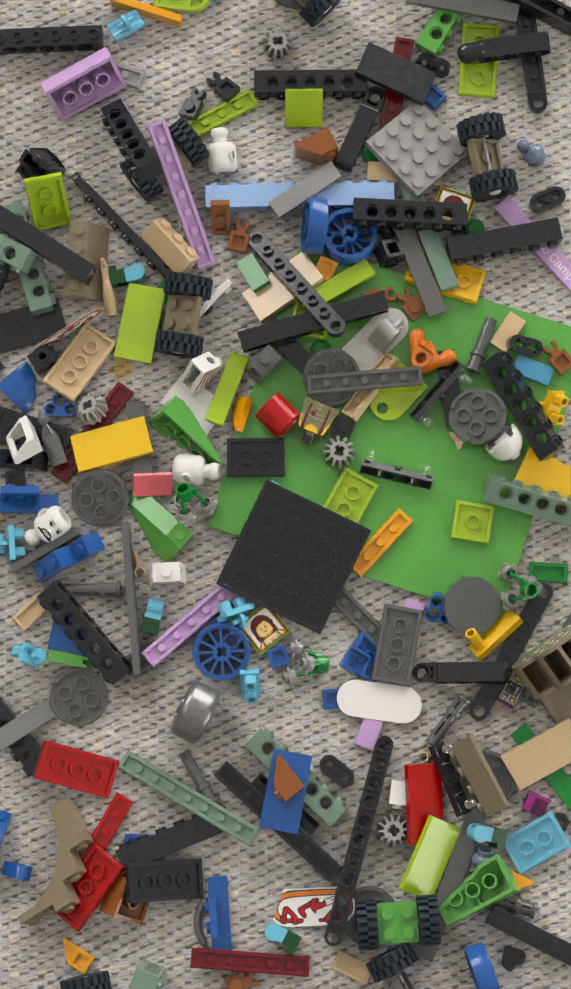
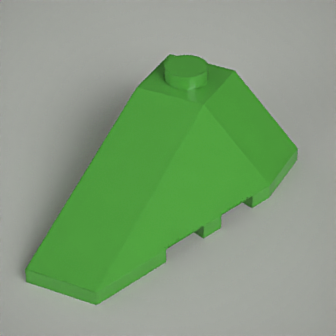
(180, 423)
(159, 527)
(484, 887)

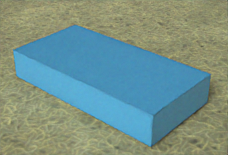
(534, 370)

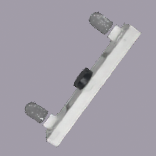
(223, 287)

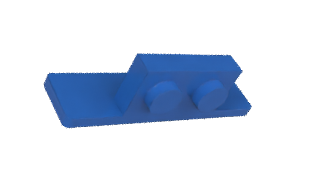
(24, 499)
(219, 913)

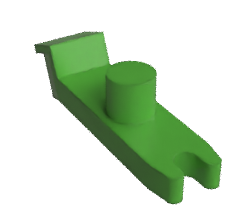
(69, 659)

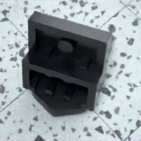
(39, 162)

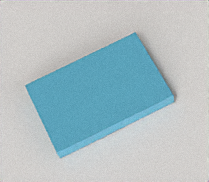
(536, 842)

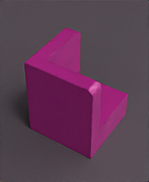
(535, 804)

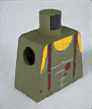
(315, 420)

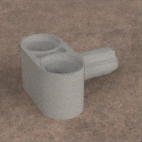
(386, 333)

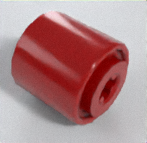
(277, 415)

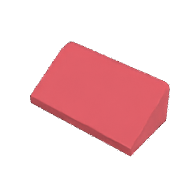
(152, 484)

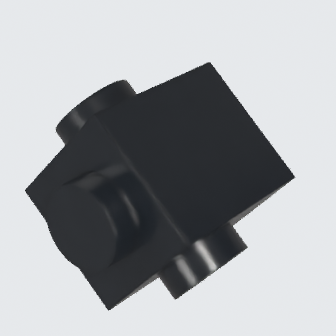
(389, 252)
(37, 355)

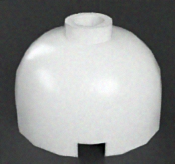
(506, 445)

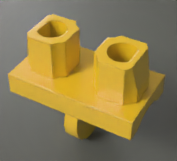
(552, 405)

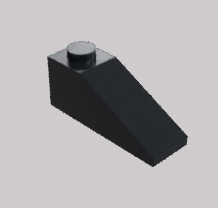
(36, 463)

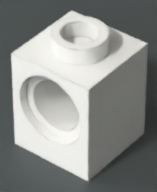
(397, 794)

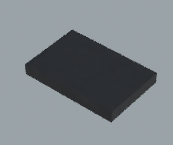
(255, 457)

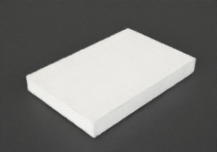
(198, 403)

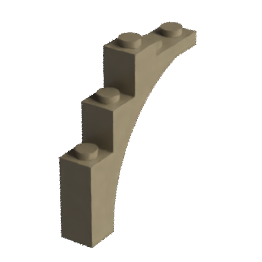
(72, 838)

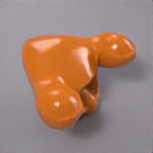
(425, 354)

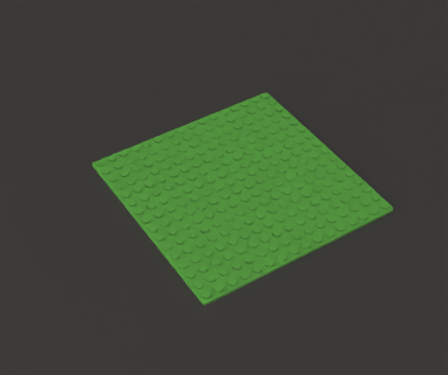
(424, 554)

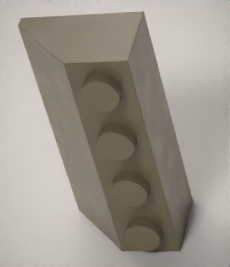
(91, 243)
(478, 776)

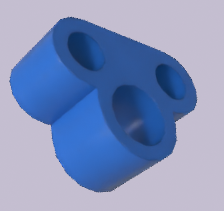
(60, 411)
(439, 606)
(17, 871)

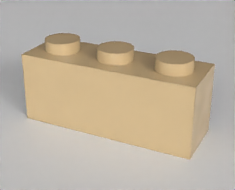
(170, 246)

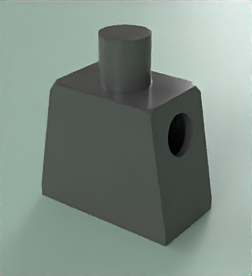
(264, 364)

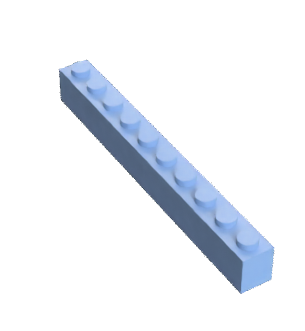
(256, 196)

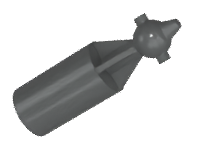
(51, 442)

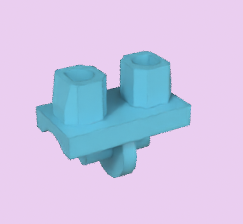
(125, 25)
(11, 535)
(237, 614)
(29, 654)
(250, 685)

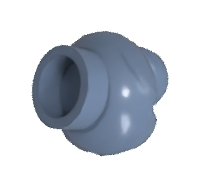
(533, 154)
(484, 852)

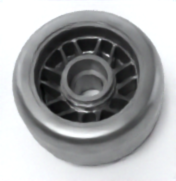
(194, 712)

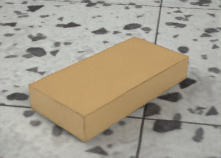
(509, 327)
(29, 613)
(351, 967)

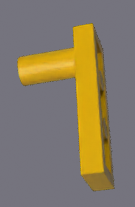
(485, 643)

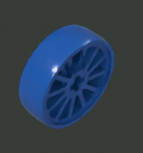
(314, 225)
(334, 252)
(234, 630)
(481, 967)

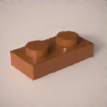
(220, 216)

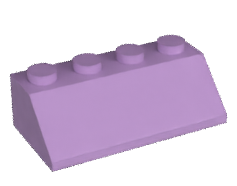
(83, 84)

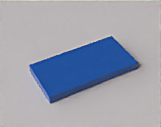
(287, 814)

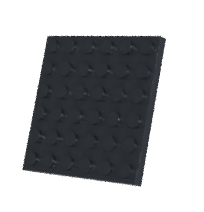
(293, 556)

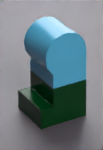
(124, 276)
(153, 616)
(482, 833)
(276, 932)

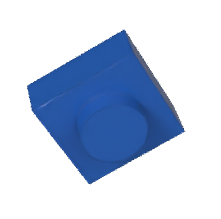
(278, 656)

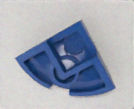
(20, 387)
(360, 657)

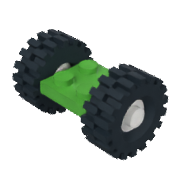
(398, 922)

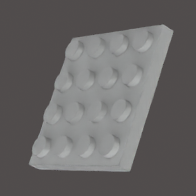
(416, 148)

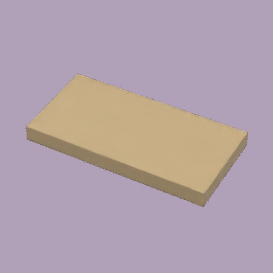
(275, 295)
(79, 362)
(540, 755)

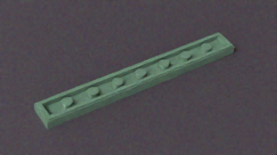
(433, 249)
(189, 798)

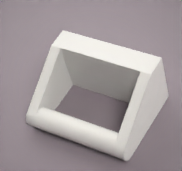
(30, 447)

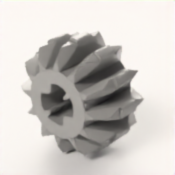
(271, 48)
(91, 408)
(331, 450)
(388, 835)

